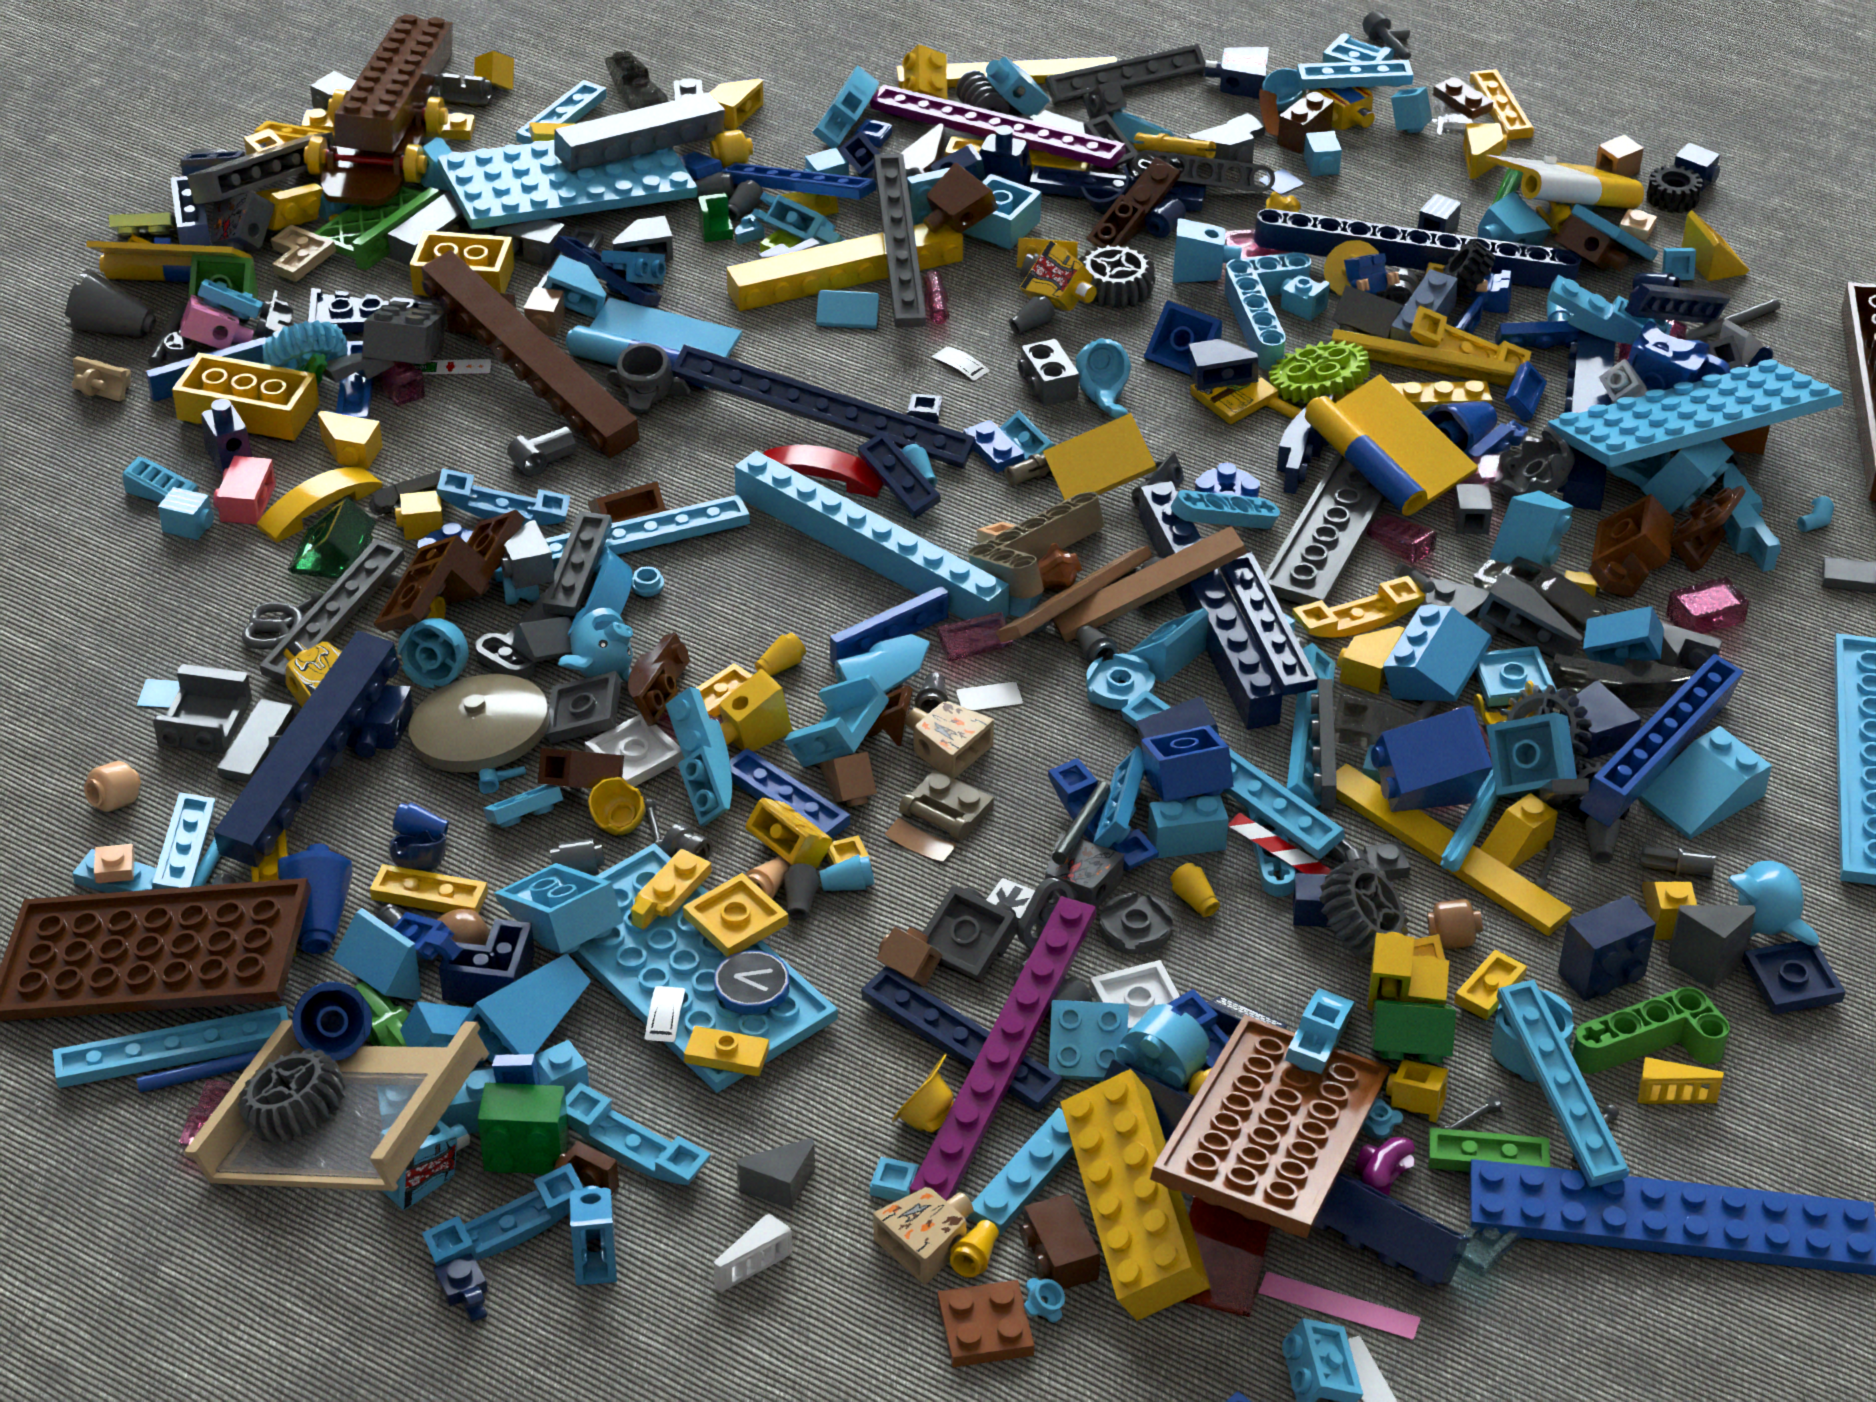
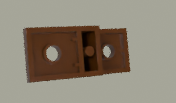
(449, 571)

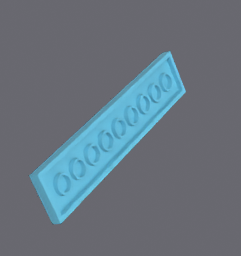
(1856, 755)

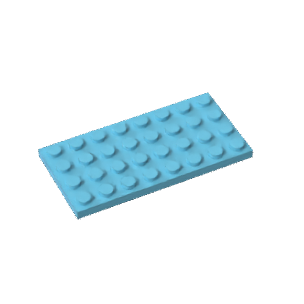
(533, 184)
(1694, 413)
(679, 956)

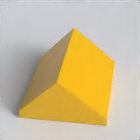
(1713, 254)

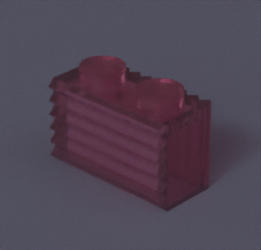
(1707, 606)

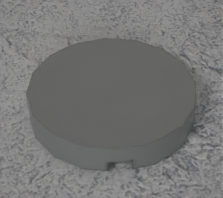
(1136, 923)

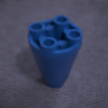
(329, 882)

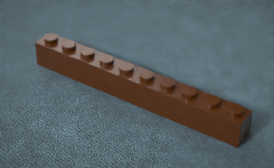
(530, 354)

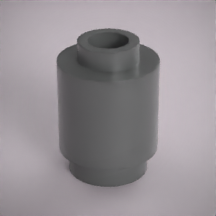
(579, 855)

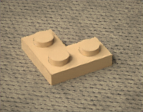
(301, 252)

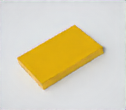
(1100, 458)

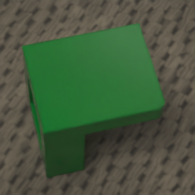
(714, 218)

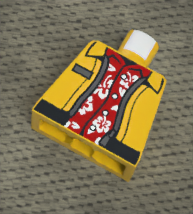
(1059, 279)

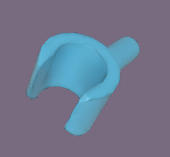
(489, 778)

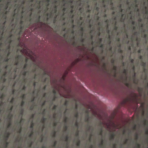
(936, 297)

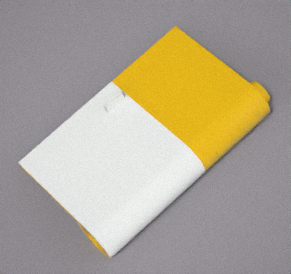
(1573, 183)

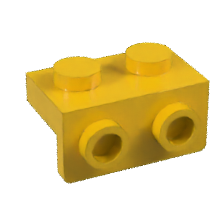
(925, 72)

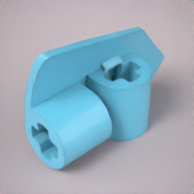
(887, 661)

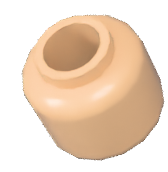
(112, 786)

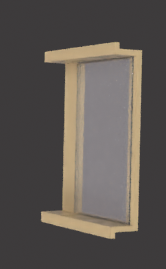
(368, 1142)

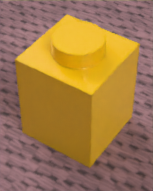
(419, 514)

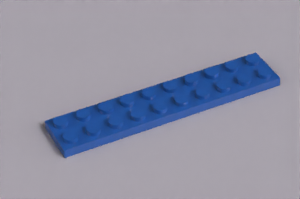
(1675, 1217)

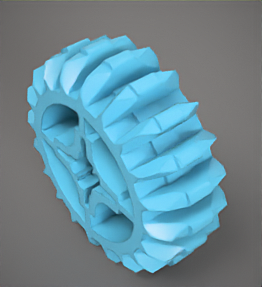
(297, 343)

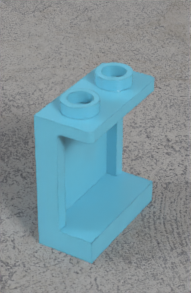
(849, 716)

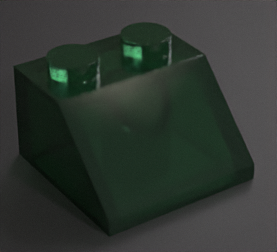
(333, 542)

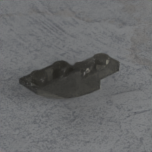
(633, 81)
(1562, 594)
(1635, 684)

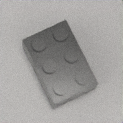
(404, 333)

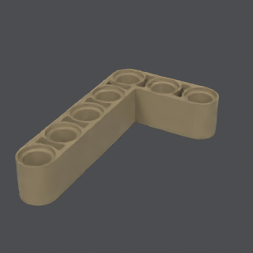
(1015, 552)

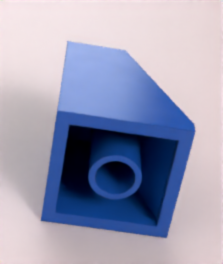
(1432, 761)

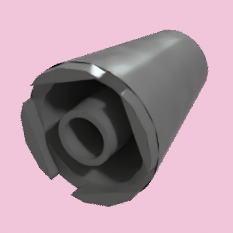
(107, 308)

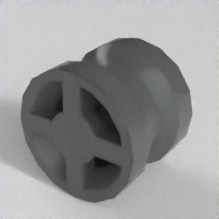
(179, 347)

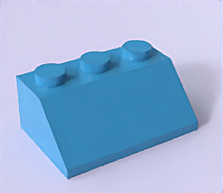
(1435, 655)

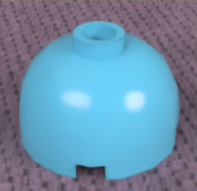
(433, 652)

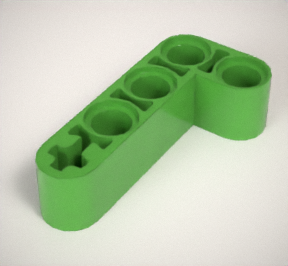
(1652, 1025)

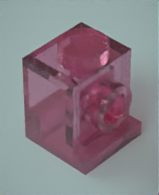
(399, 375)

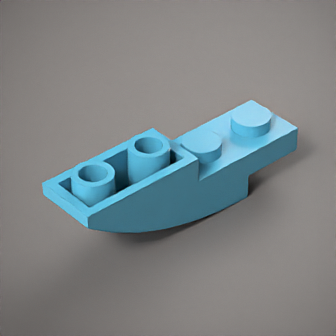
(846, 107)
(1596, 315)
(1745, 527)
(705, 753)
(1319, 1030)

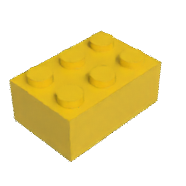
(486, 254)

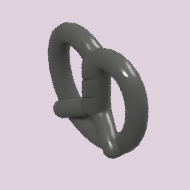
(280, 626)

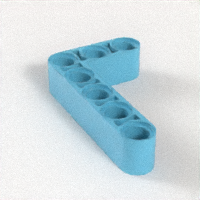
(1247, 287)

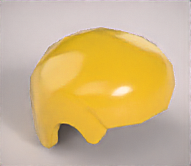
(616, 806)

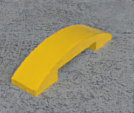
(1433, 332)
(286, 514)
(1362, 615)

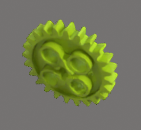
(1320, 371)

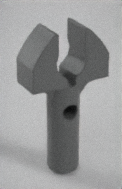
(1419, 577)

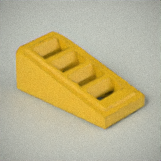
(1670, 1083)

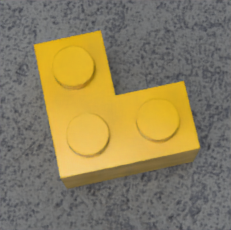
(1401, 976)

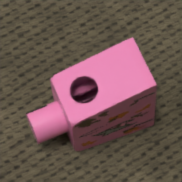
(200, 323)

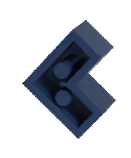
(488, 968)

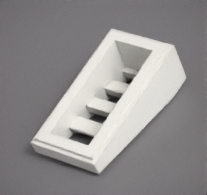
(753, 1252)

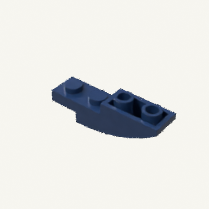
(1296, 450)

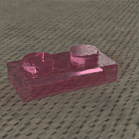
(972, 636)

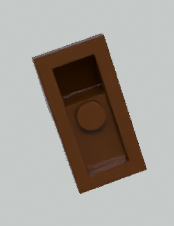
(894, 715)

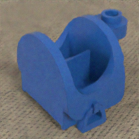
(1667, 360)

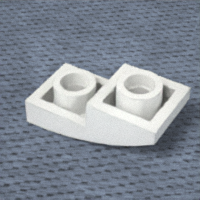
(1623, 382)

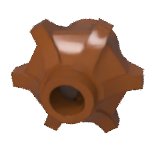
(1058, 568)

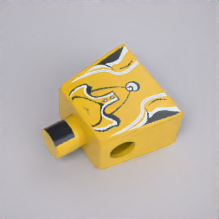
(307, 667)

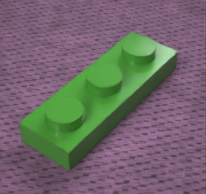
(1455, 1149)

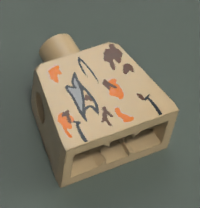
(950, 736)
(922, 1230)

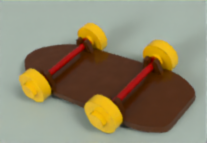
(374, 176)

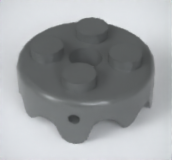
(1539, 466)

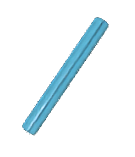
(1470, 825)

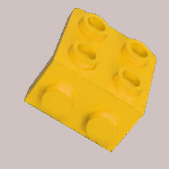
(293, 205)

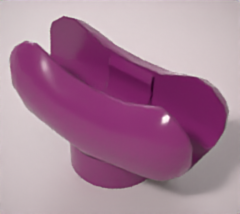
(1385, 1164)

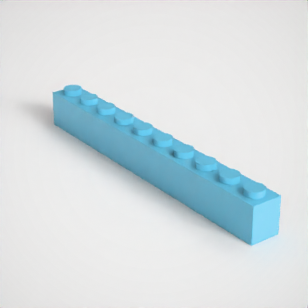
(868, 537)

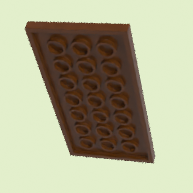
(152, 949)

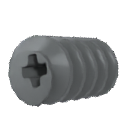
(977, 91)

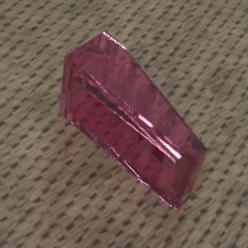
(1408, 540)

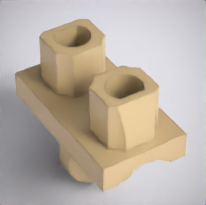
(100, 379)

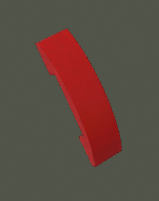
(829, 464)

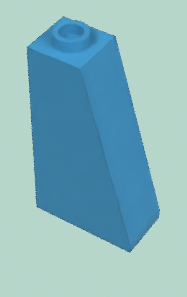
(529, 1009)

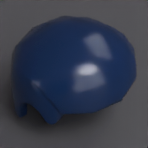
(418, 852)

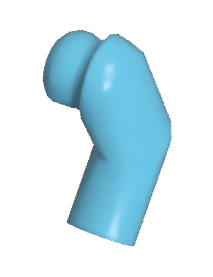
(1820, 517)

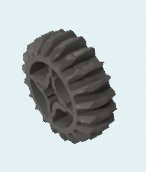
(1119, 275)
(1545, 703)
(1360, 905)
(291, 1095)

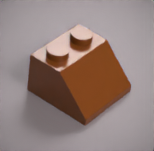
(1638, 529)

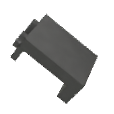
(204, 709)

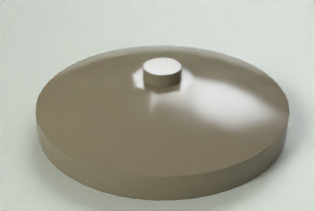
(479, 723)

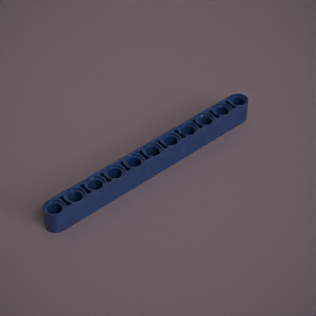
(1409, 246)

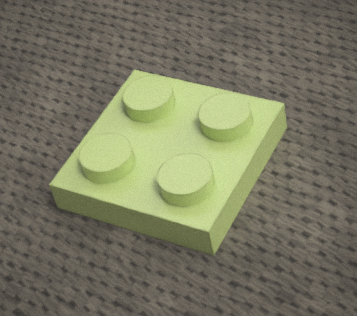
(153, 222)

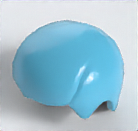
(1286, 87)

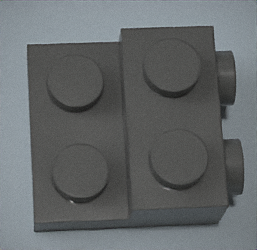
(970, 931)

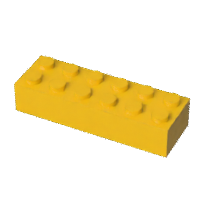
(1137, 1219)

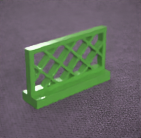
(374, 244)

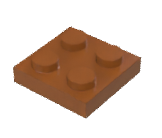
(985, 1323)

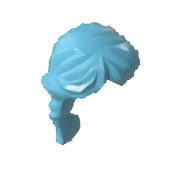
(1103, 374)

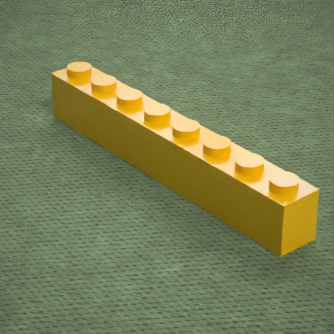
(832, 267)

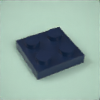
(1793, 977)

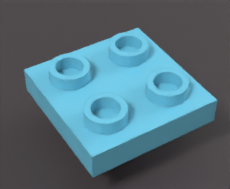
(1085, 1037)

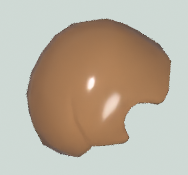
(466, 926)

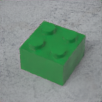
(1413, 1028)
(522, 1127)

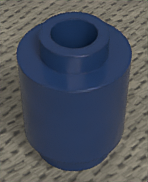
(1164, 217)

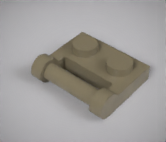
(947, 804)

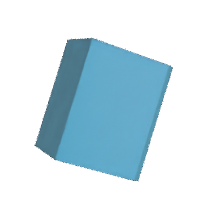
(1174, 644)
(380, 957)

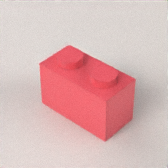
(245, 490)

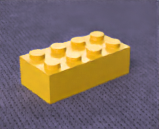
(266, 397)

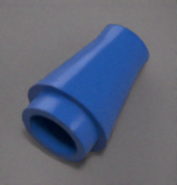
(415, 820)

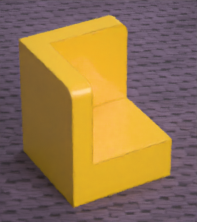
(496, 68)

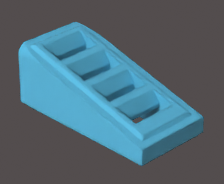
(147, 479)

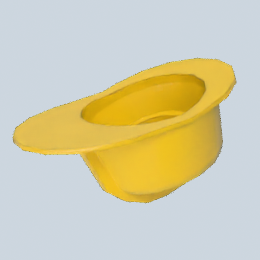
(929, 1104)

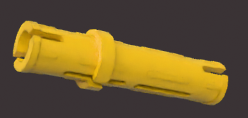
(1165, 143)

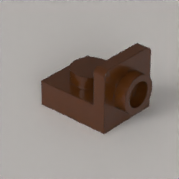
(1618, 578)
(591, 1166)

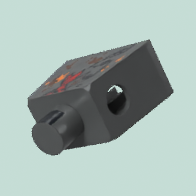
(241, 221)
(1089, 871)

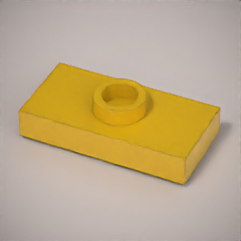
(726, 1051)

